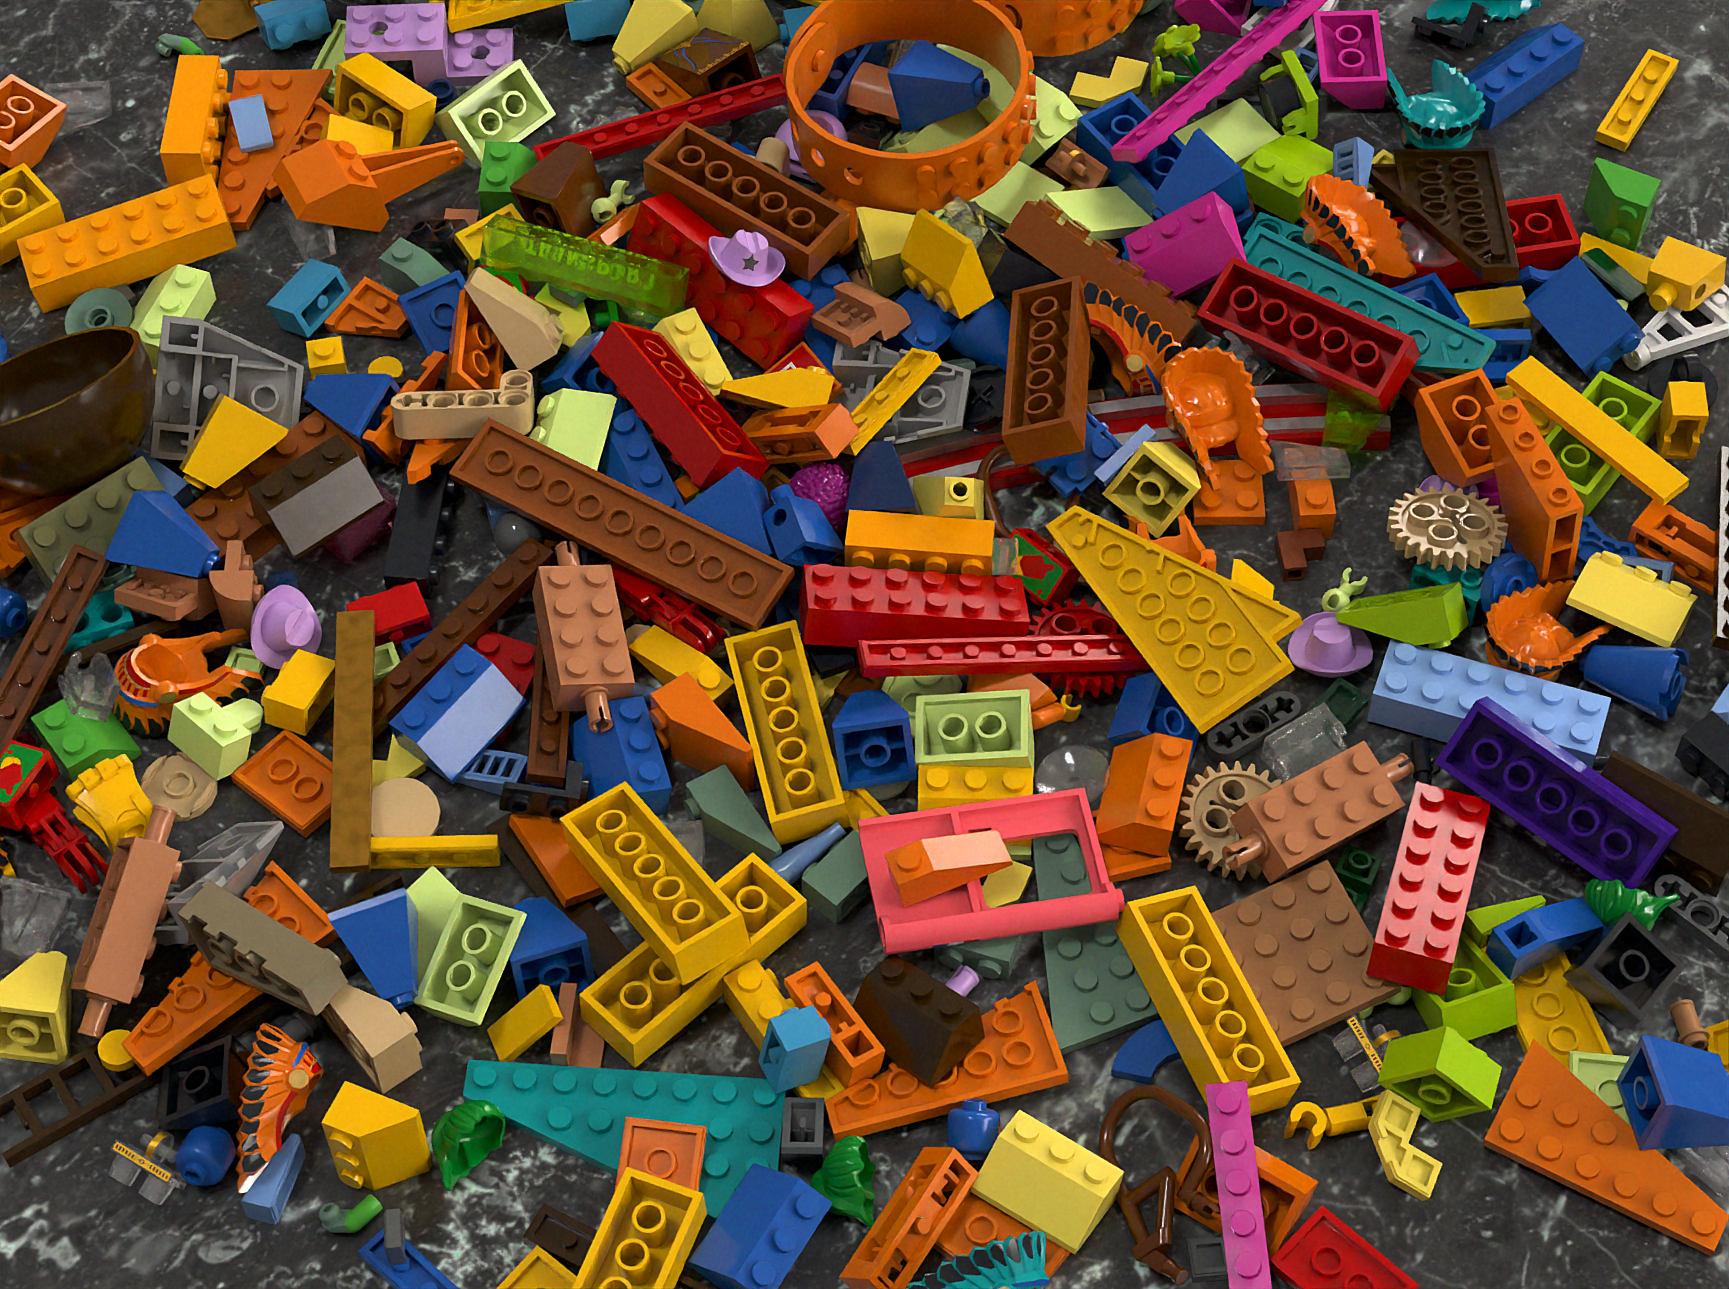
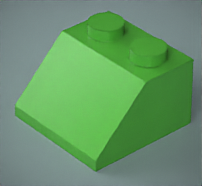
(501, 167)
(1620, 203)
(79, 741)

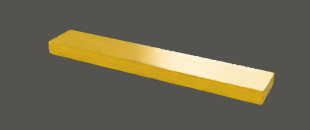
(1597, 431)

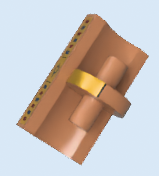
(1078, 166)

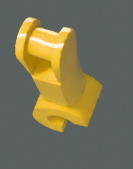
(1332, 1120)

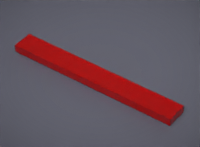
(660, 123)
(998, 655)

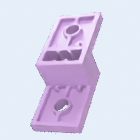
(423, 36)

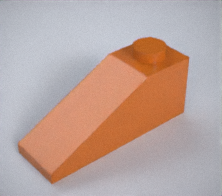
(1312, 505)
(944, 863)
(853, 1048)

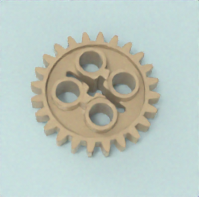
(1447, 528)
(1197, 811)

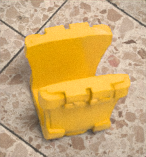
(111, 801)

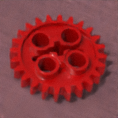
(1079, 621)

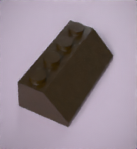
(1702, 843)

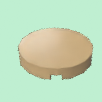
(179, 786)
(404, 809)

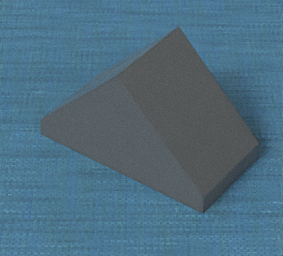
(803, 1129)

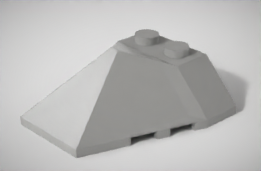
(201, 362)
(930, 411)
(228, 861)

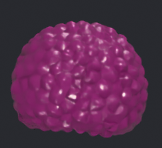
(828, 487)

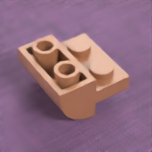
(872, 92)
(859, 315)
(236, 588)
(167, 595)

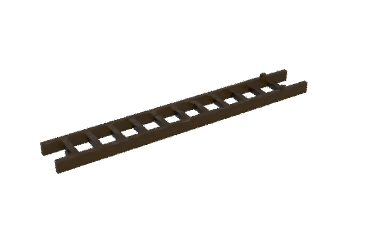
(114, 1096)

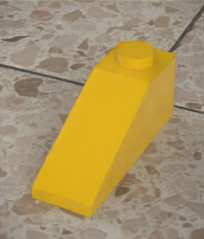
(781, 389)
(670, 657)

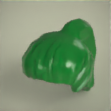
(1611, 899)
(465, 1138)
(847, 1180)

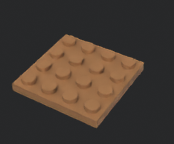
(1303, 952)

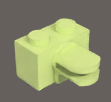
(214, 735)

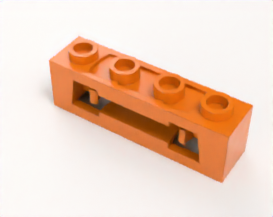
(794, 429)
(1687, 539)
(911, 1220)

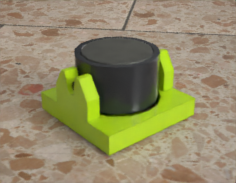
(1289, 98)

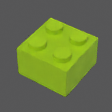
(1440, 1074)

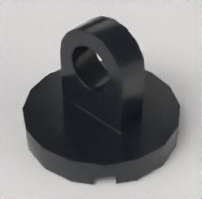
(1683, 367)
(985, 398)

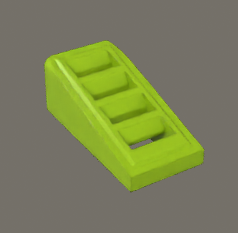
(1481, 921)

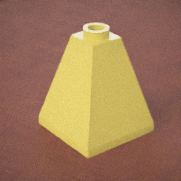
(740, 19)
(651, 31)
(880, 246)
(1155, 485)
(950, 496)
(37, 1010)

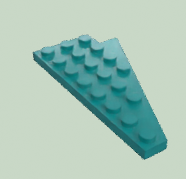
(1441, 341)
(587, 1109)

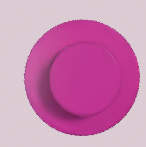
(1489, 490)

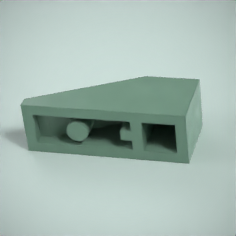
(408, 267)
(729, 814)

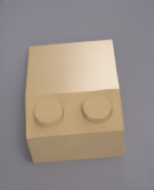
(518, 321)
(375, 1036)

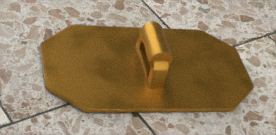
(226, 18)

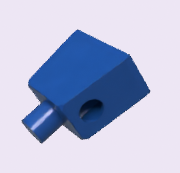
(800, 530)

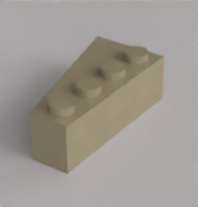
(261, 950)

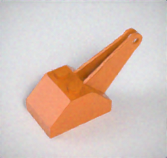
(26, 123)
(348, 190)
(1454, 423)

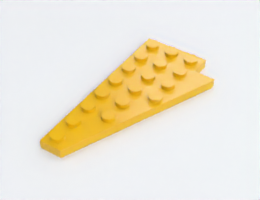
(1192, 626)

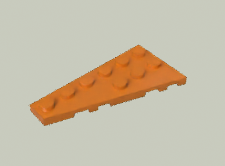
(288, 101)
(209, 996)
(1010, 1061)
(1579, 1141)

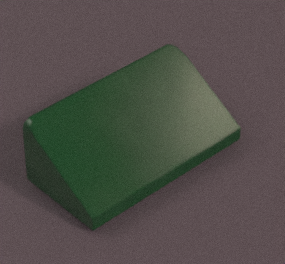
(1614, 276)

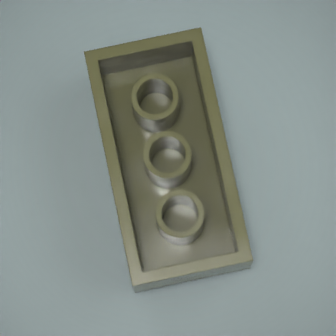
(83, 520)

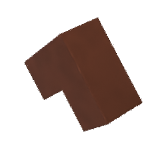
(1296, 548)

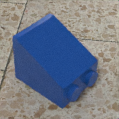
(1584, 318)
(1675, 1095)

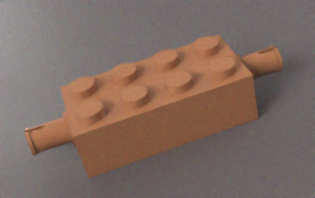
(582, 636)
(1317, 811)
(125, 921)

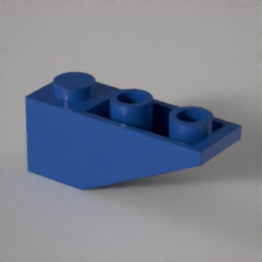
(1540, 935)

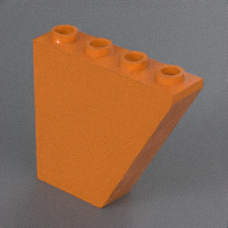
(1534, 493)

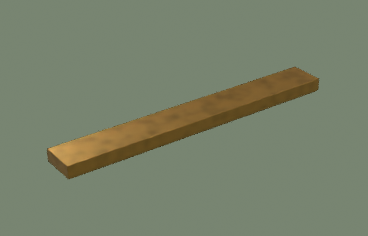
(353, 743)

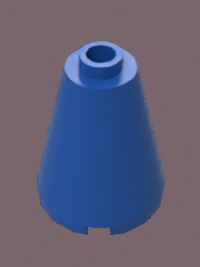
(984, 335)
(1638, 675)

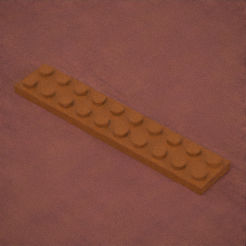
(622, 524)

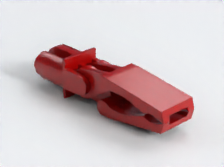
(666, 609)
(64, 843)

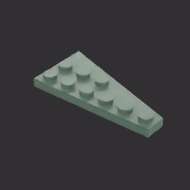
(1087, 968)

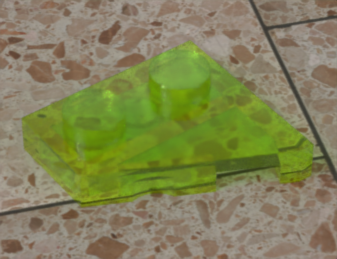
(1349, 422)

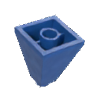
(934, 86)
(1198, 171)
(352, 403)
(735, 509)
(162, 537)
(873, 741)
(384, 943)
(549, 950)

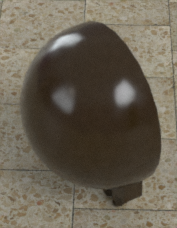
(73, 410)

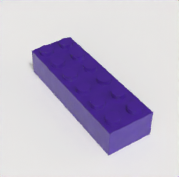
(1555, 795)

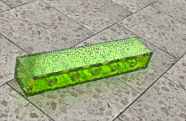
(584, 266)

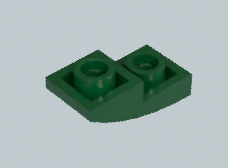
(1357, 874)

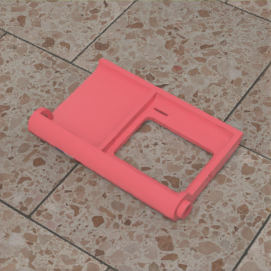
(961, 913)

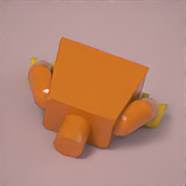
(1042, 699)

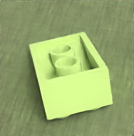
(1055, 113)

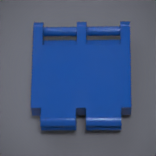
(1077, 470)

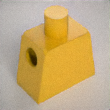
(1683, 275)

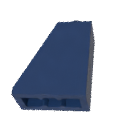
(880, 482)

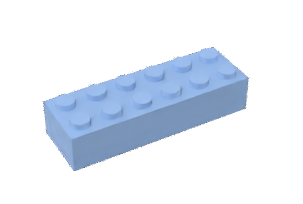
(1434, 691)

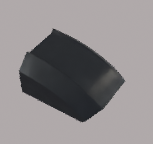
(202, 1086)

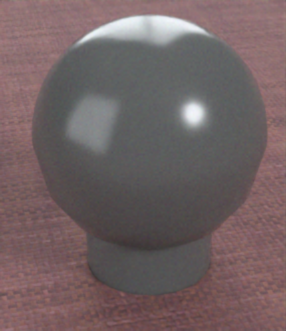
(515, 529)

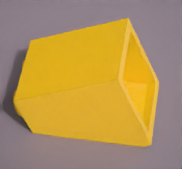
(228, 443)

